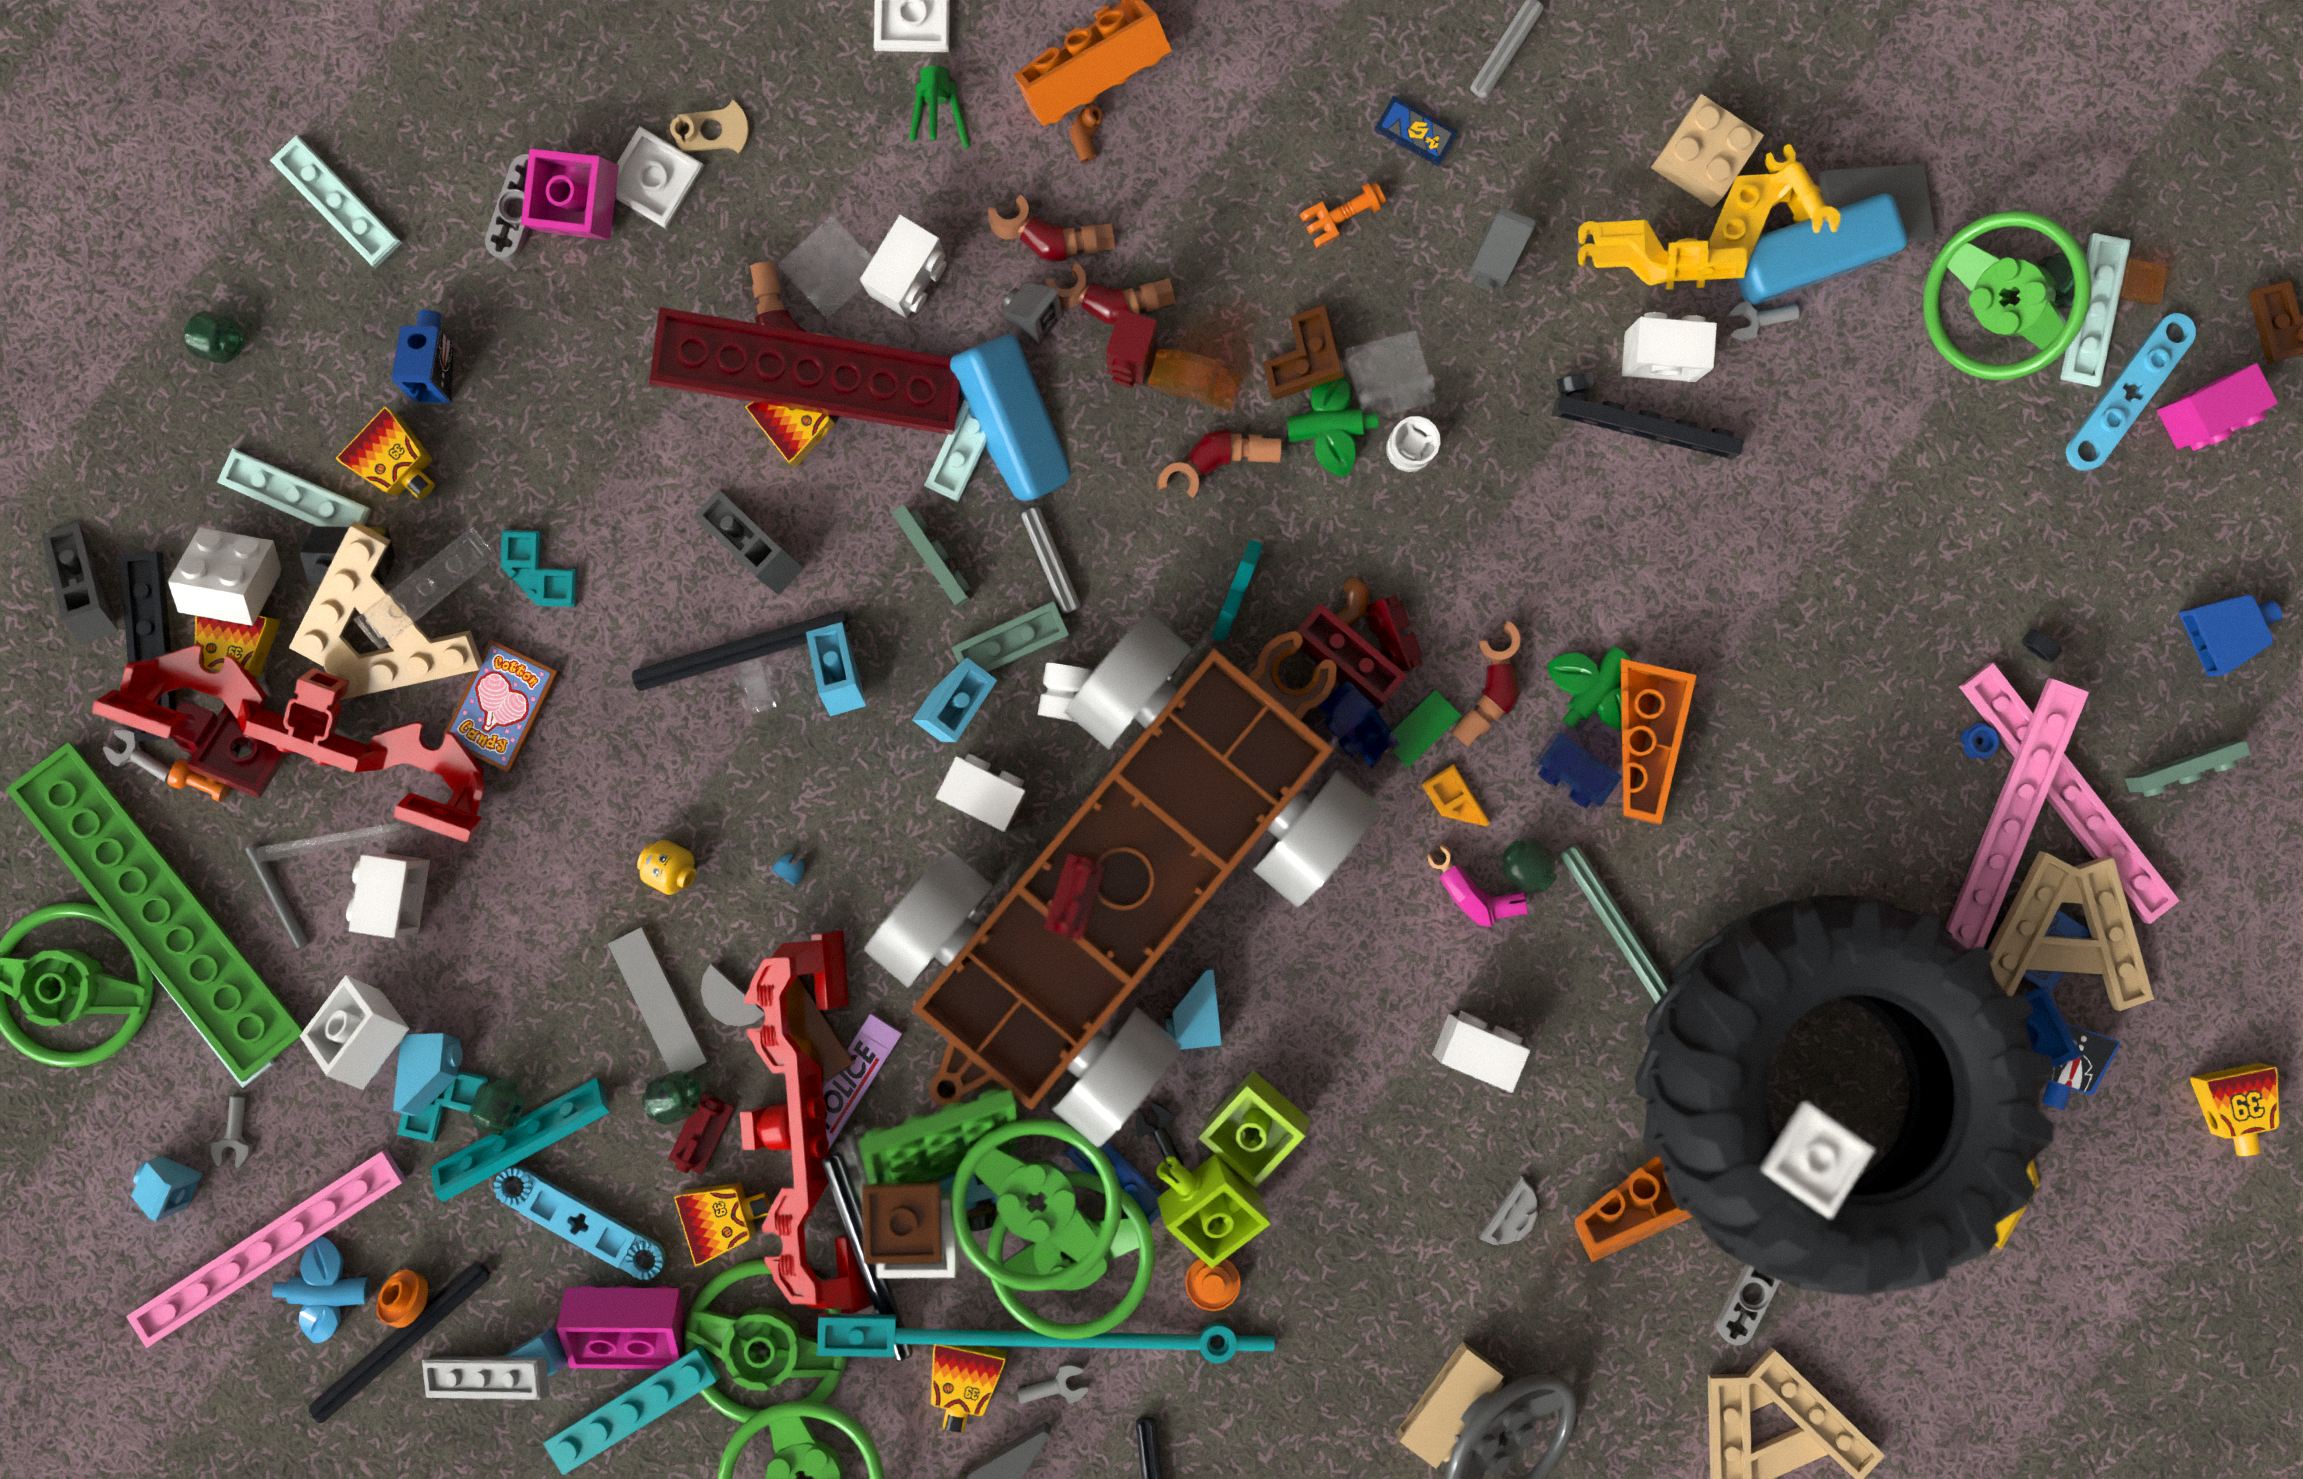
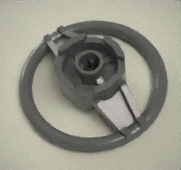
(1503, 1425)

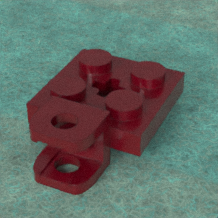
(212, 746)

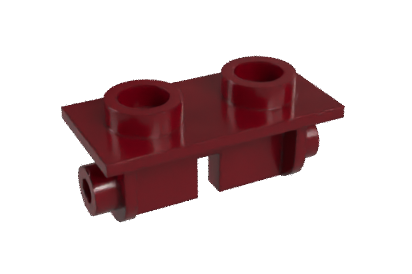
(1386, 620)
(1074, 897)
(701, 1134)

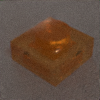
(2143, 282)

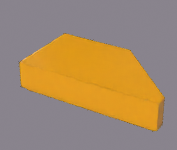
(1454, 797)

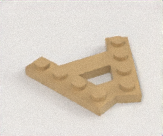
(352, 586)
(2113, 942)
(1819, 1433)

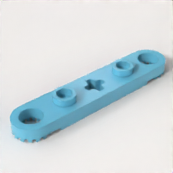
(2147, 371)
(604, 1238)

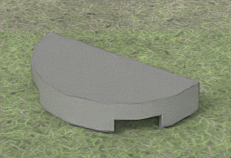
(726, 999)
(1513, 1217)

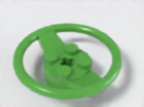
(1991, 286)
(83, 988)
(1057, 1220)
(1047, 1258)
(733, 1340)
(796, 1444)

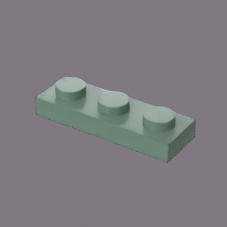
(932, 554)
(1014, 639)
(2188, 768)

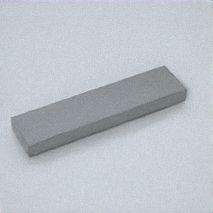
(658, 1001)
(486, 1377)

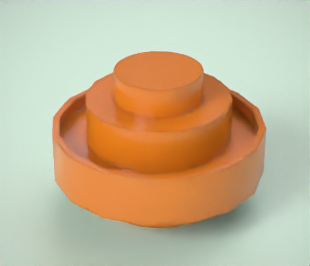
(1212, 1287)
(402, 1298)

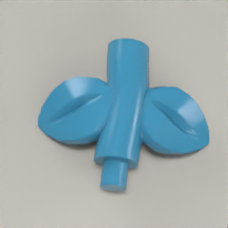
(322, 1290)

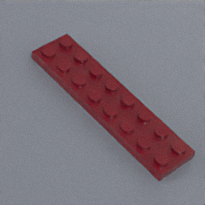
(804, 371)

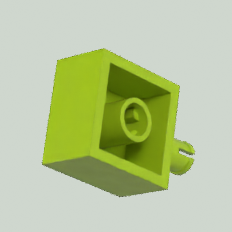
(1276, 1132)
(1210, 1208)

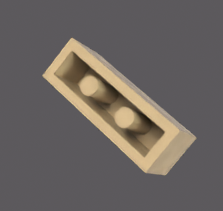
(1437, 1415)

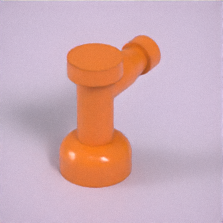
(181, 776)

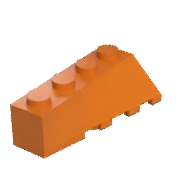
(1093, 60)
(1653, 724)
(1629, 1212)

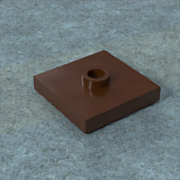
(902, 1222)

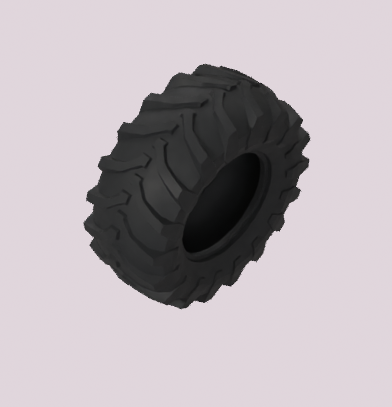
(1967, 1119)

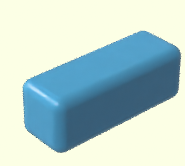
(1801, 258)
(1012, 415)

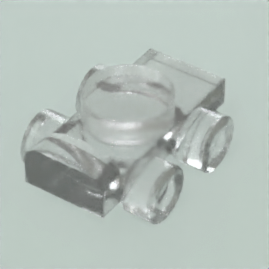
(754, 678)

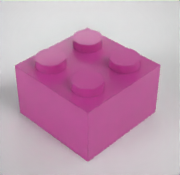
(569, 194)
(2218, 408)

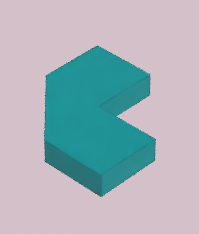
(522, 563)
(1237, 590)
(457, 1096)

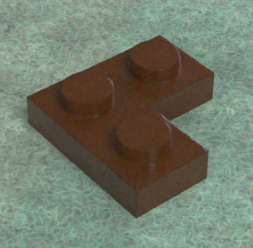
(2278, 321)
(1314, 361)

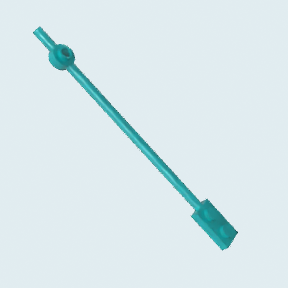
(877, 1334)

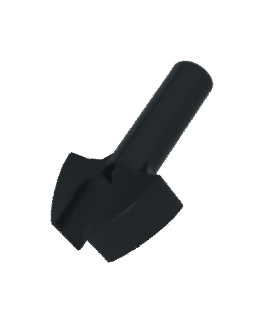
(1160, 1133)

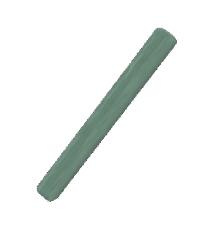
(1615, 921)

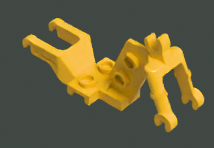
(1732, 240)

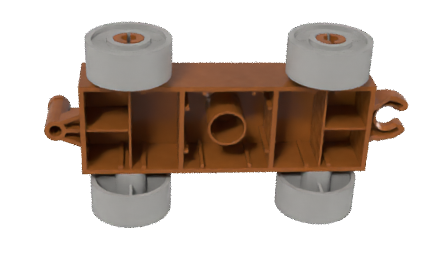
(1169, 828)

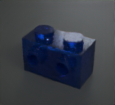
(1358, 725)
(1576, 770)

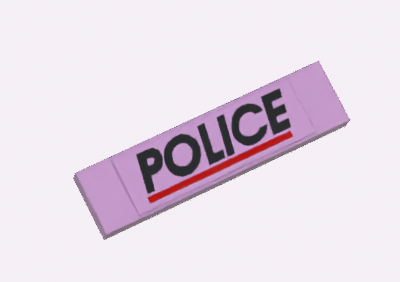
(845, 1090)

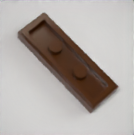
(814, 1032)

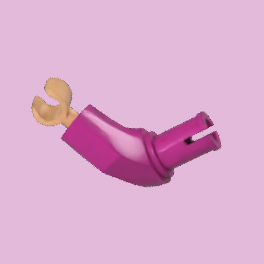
(1473, 900)

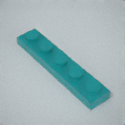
(530, 1135)
(632, 1409)

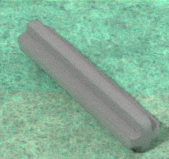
(1506, 48)
(1050, 560)

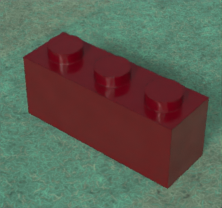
(1131, 348)
(1355, 659)

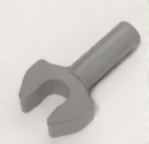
(1760, 318)
(135, 754)
(233, 1135)
(1055, 1386)

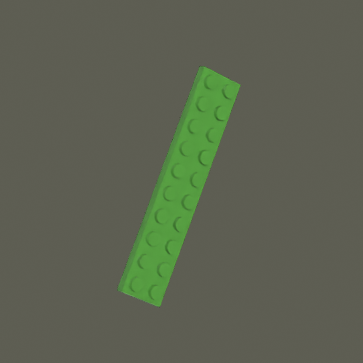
(156, 911)

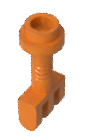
(1371, 197)

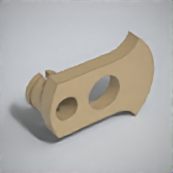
(734, 129)

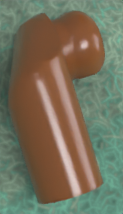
(1083, 130)
(1356, 601)

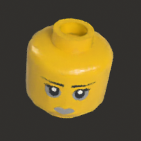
(666, 867)

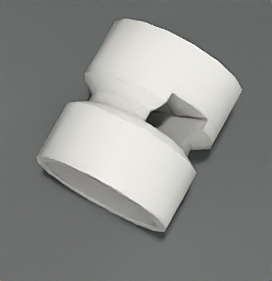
(1413, 444)
(1062, 685)

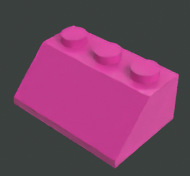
(621, 1327)

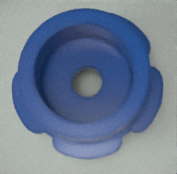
(1989, 741)

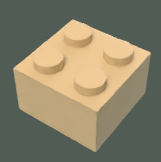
(1707, 151)

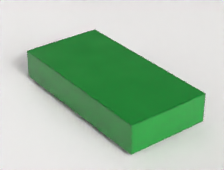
(1423, 727)

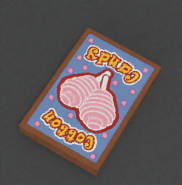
(501, 705)

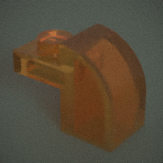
(1195, 377)

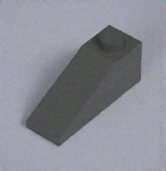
(1500, 249)
(1033, 310)
(748, 542)
(78, 585)
(1011, 1459)

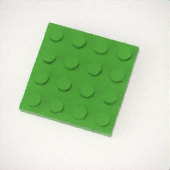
(935, 1144)

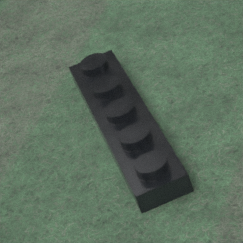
(1648, 425)
(146, 617)

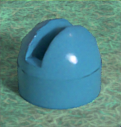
(787, 870)

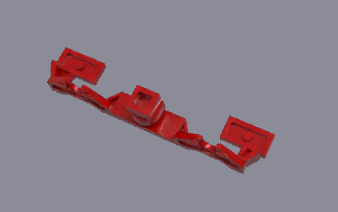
(303, 730)
(800, 1121)

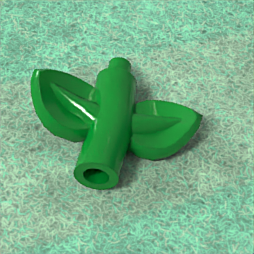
(1332, 426)
(1591, 685)

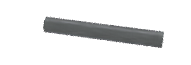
(278, 899)

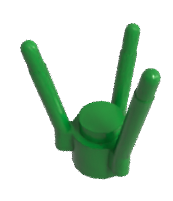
(935, 88)

